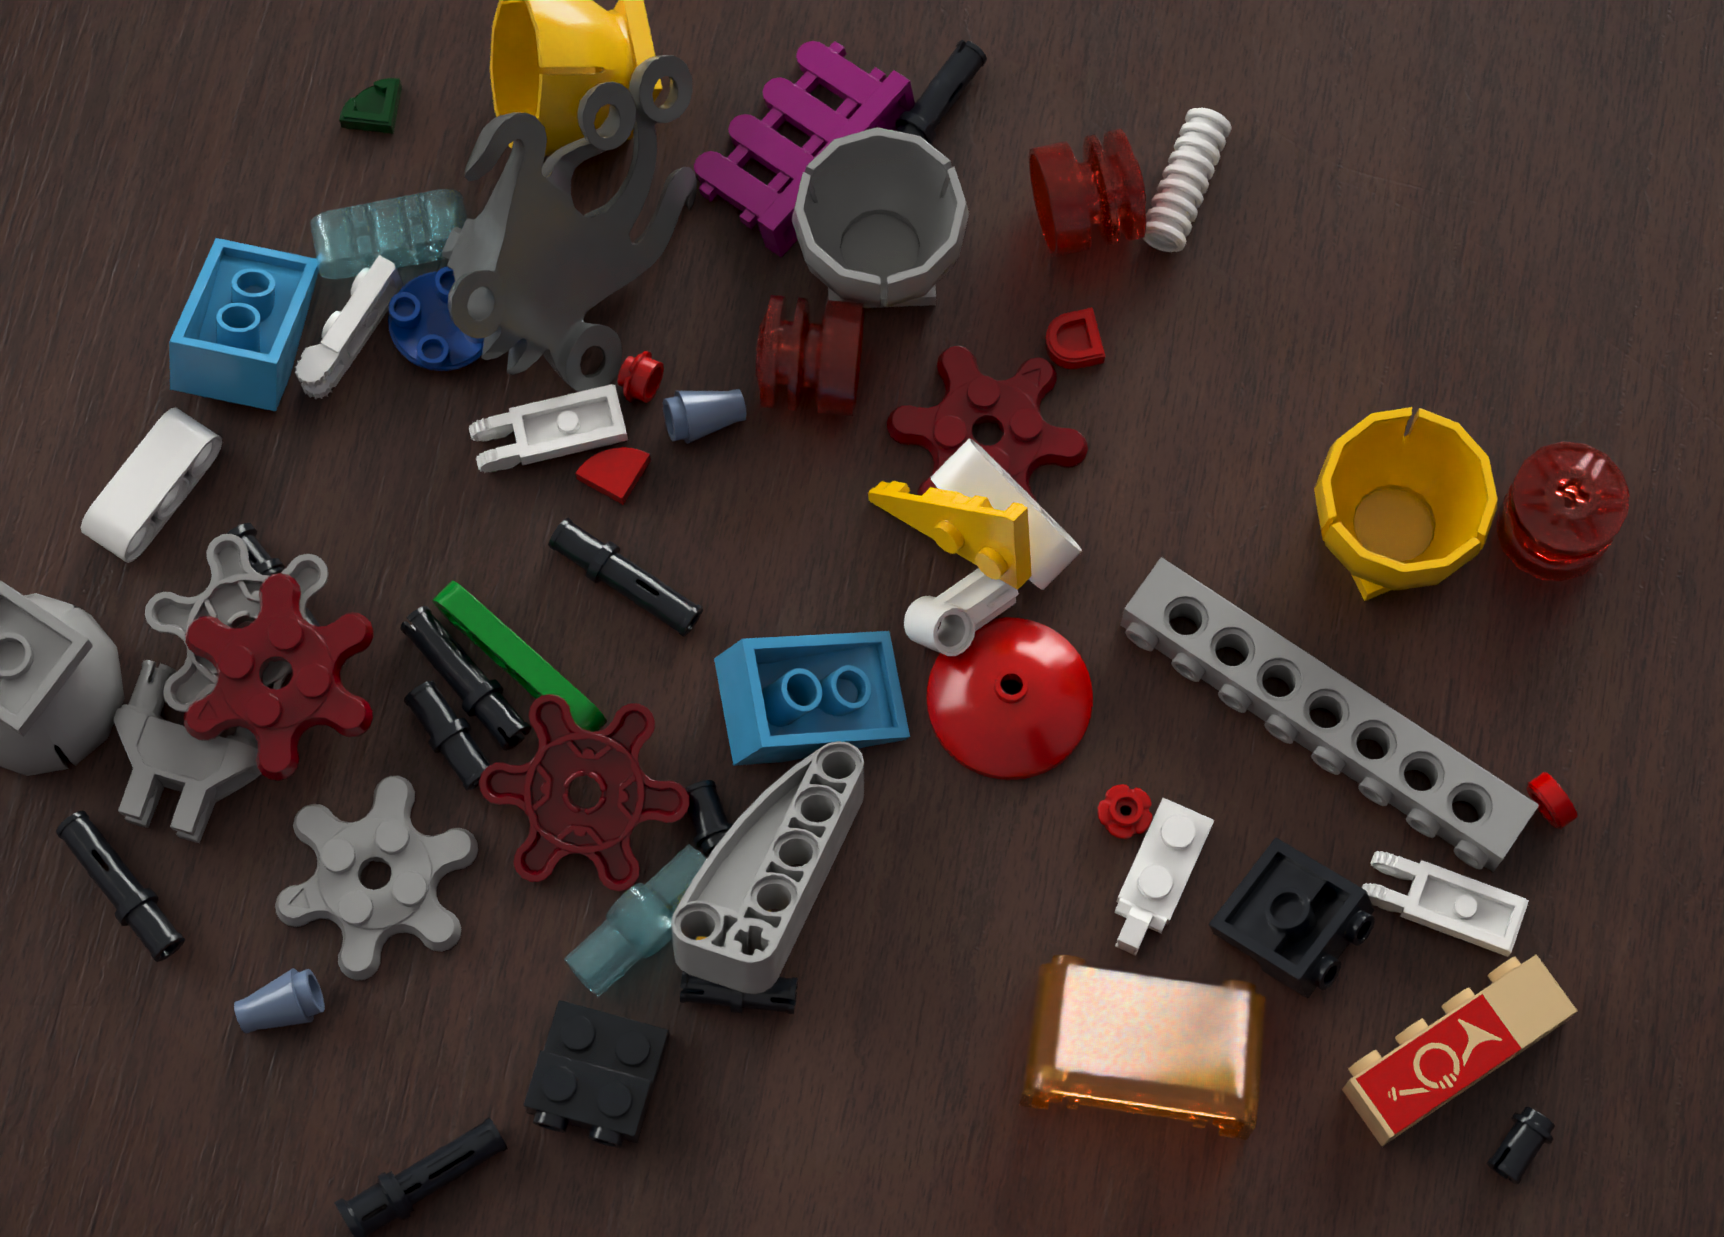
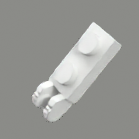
(349, 329)
(552, 428)
(1450, 903)

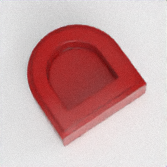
(1075, 340)

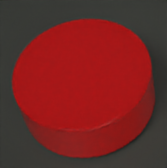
(1552, 800)

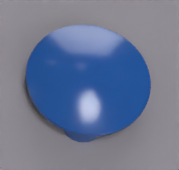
(423, 325)

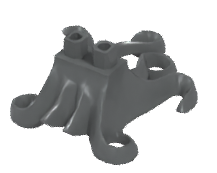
(537, 262)

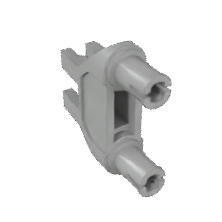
(171, 758)

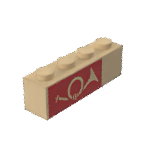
(1458, 1049)

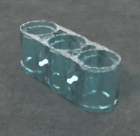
(399, 229)

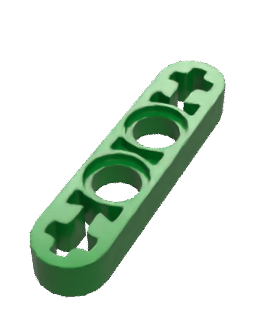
(513, 653)

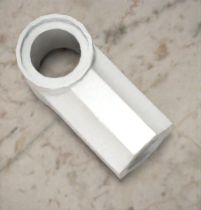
(961, 613)

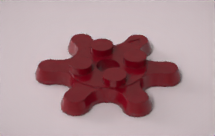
(981, 399)
(282, 714)
(561, 825)

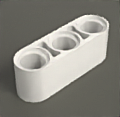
(977, 473)
(151, 485)

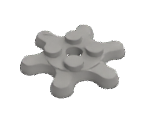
(232, 600)
(401, 906)

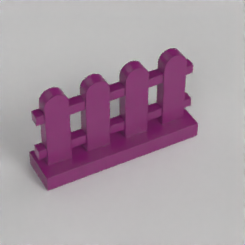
(868, 104)

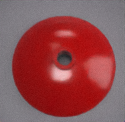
(1004, 732)

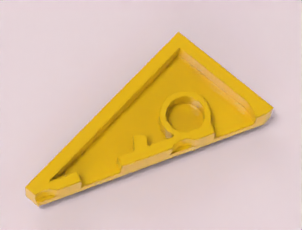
(965, 526)

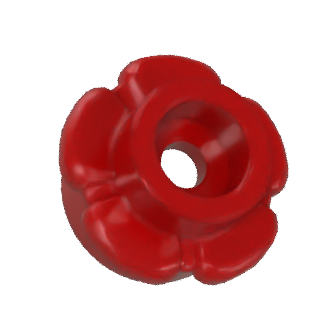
(640, 377)
(1118, 824)

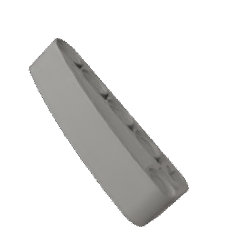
(753, 873)

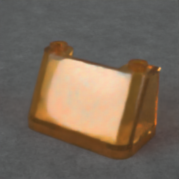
(1145, 1046)

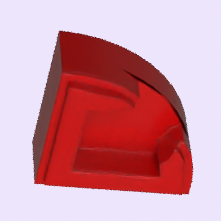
(614, 471)

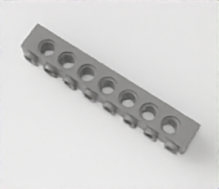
(1359, 716)

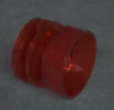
(1099, 191)
(811, 355)
(1542, 532)

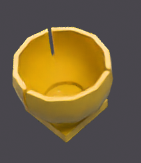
(557, 51)
(1404, 505)

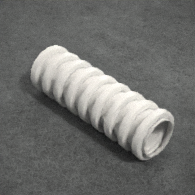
(1186, 179)

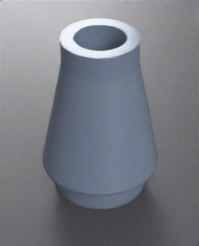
(700, 413)
(283, 1002)

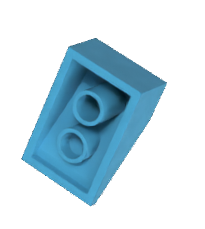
(242, 325)
(809, 691)

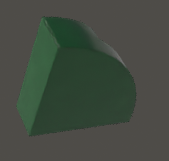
(374, 107)

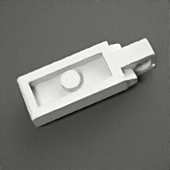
(1160, 872)

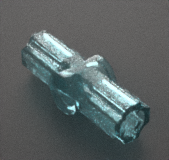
(634, 925)

